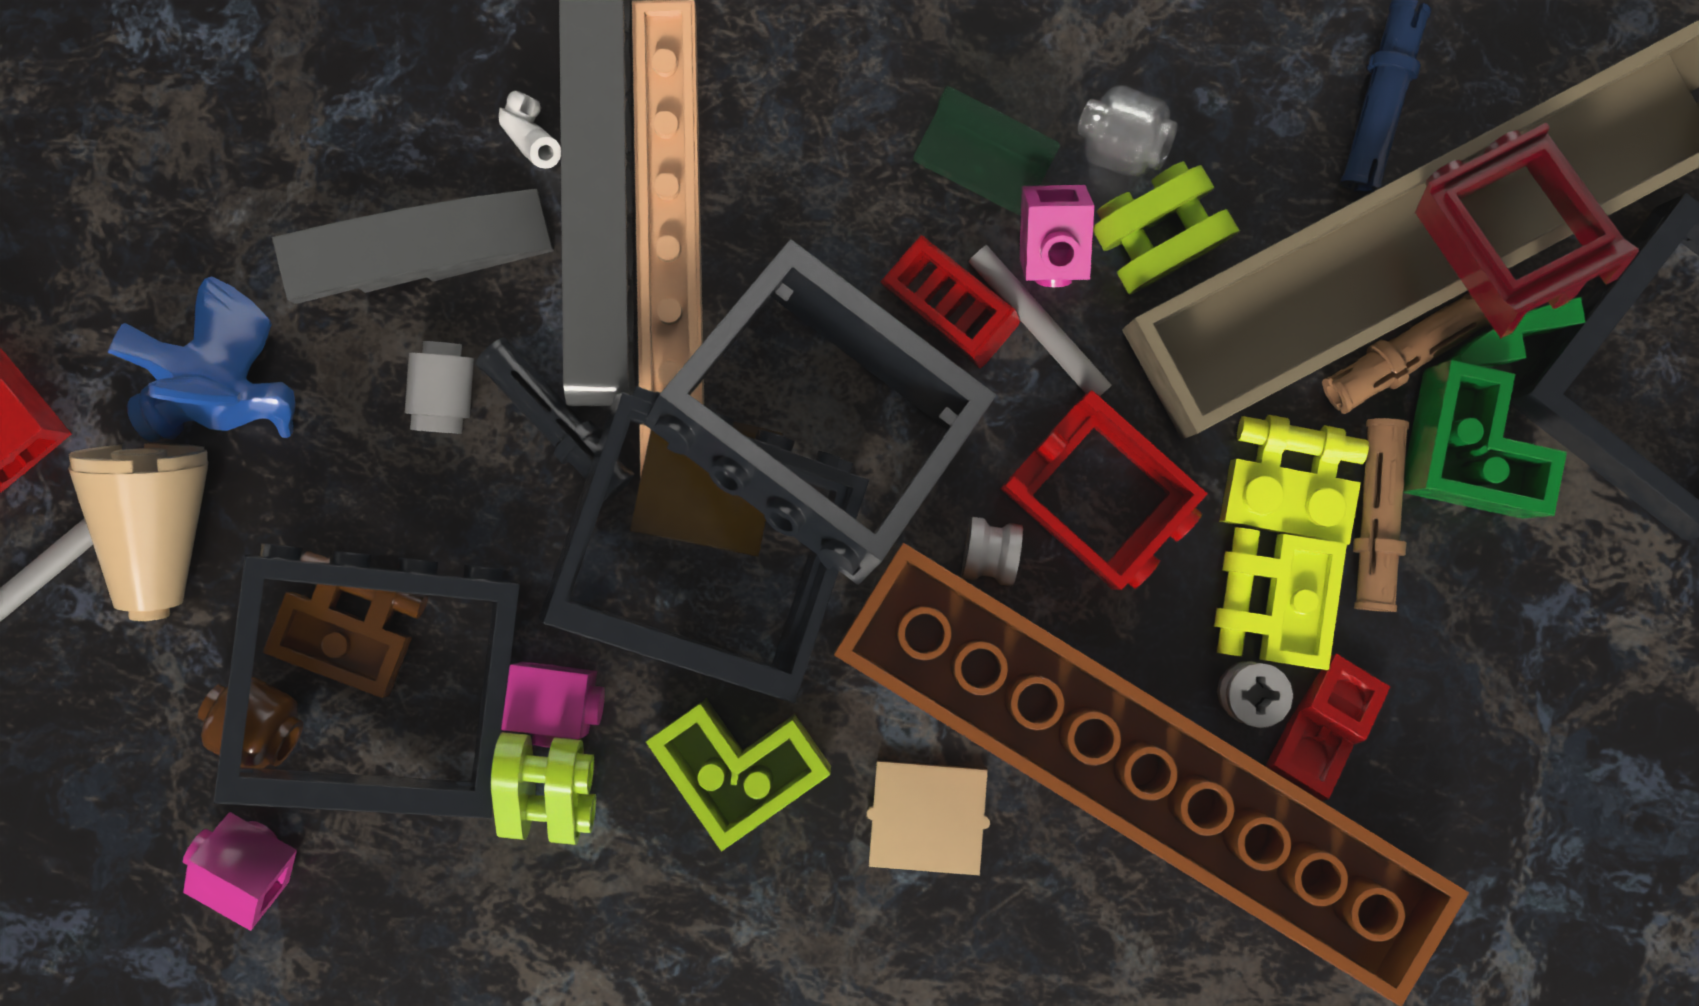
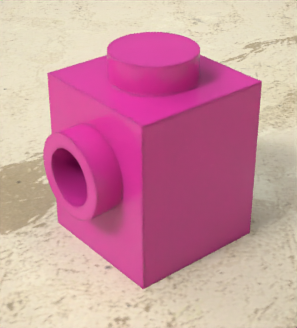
(1056, 234)
(551, 702)
(238, 869)

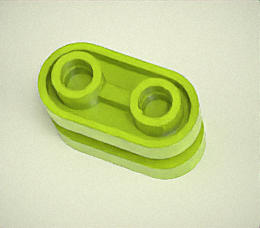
(1175, 192)
(567, 781)

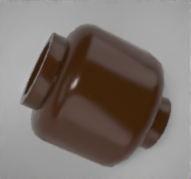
(270, 724)

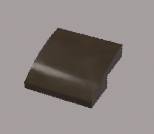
(685, 504)

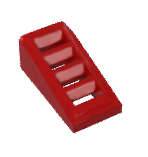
(993, 333)

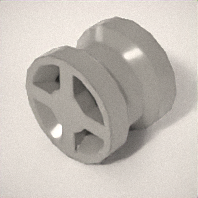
(992, 551)
(1240, 692)

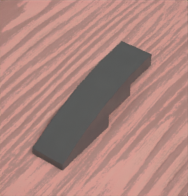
(412, 244)

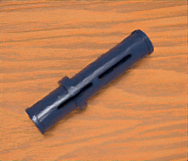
(1391, 73)

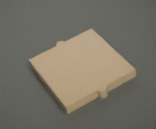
(928, 817)

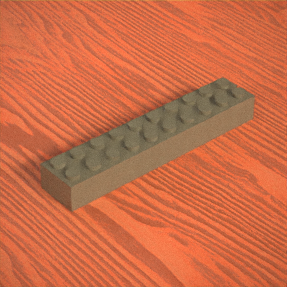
(1380, 266)

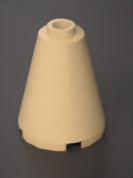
(142, 520)

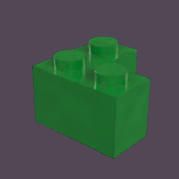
(1460, 446)

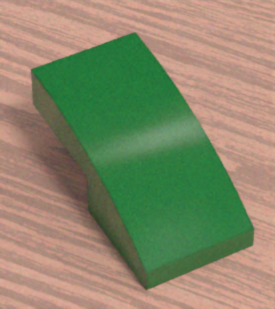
(1491, 351)

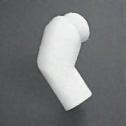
(531, 139)

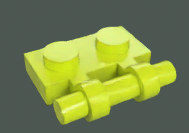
(1288, 499)
(1299, 603)

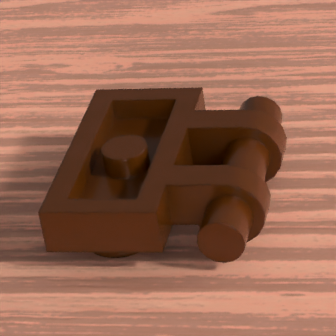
(342, 644)

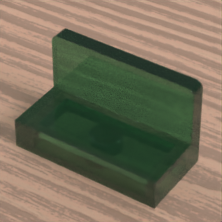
(985, 150)

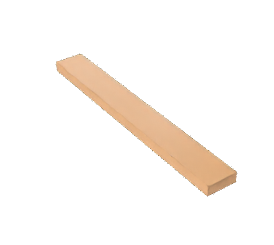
(666, 193)

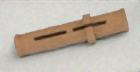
(1392, 361)
(1381, 516)

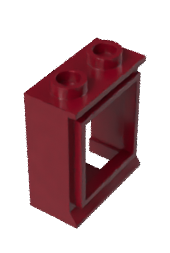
(1475, 260)

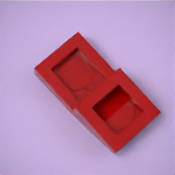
(1326, 727)

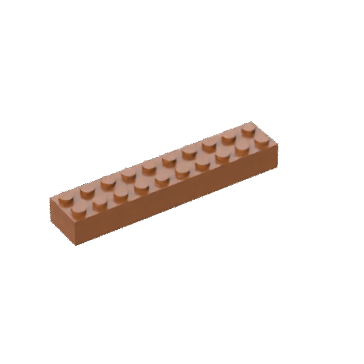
(1151, 774)

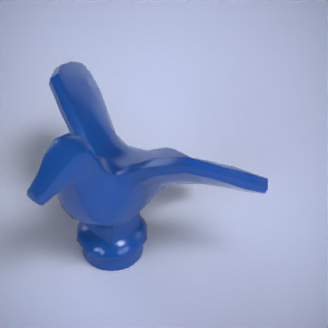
(209, 373)

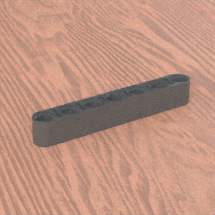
(596, 201)

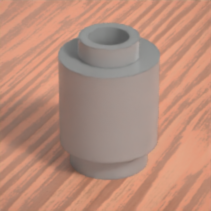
(439, 388)

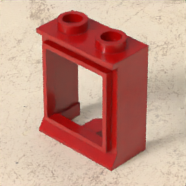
(1171, 517)

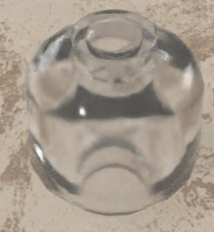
(1127, 131)

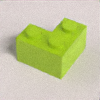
(733, 786)

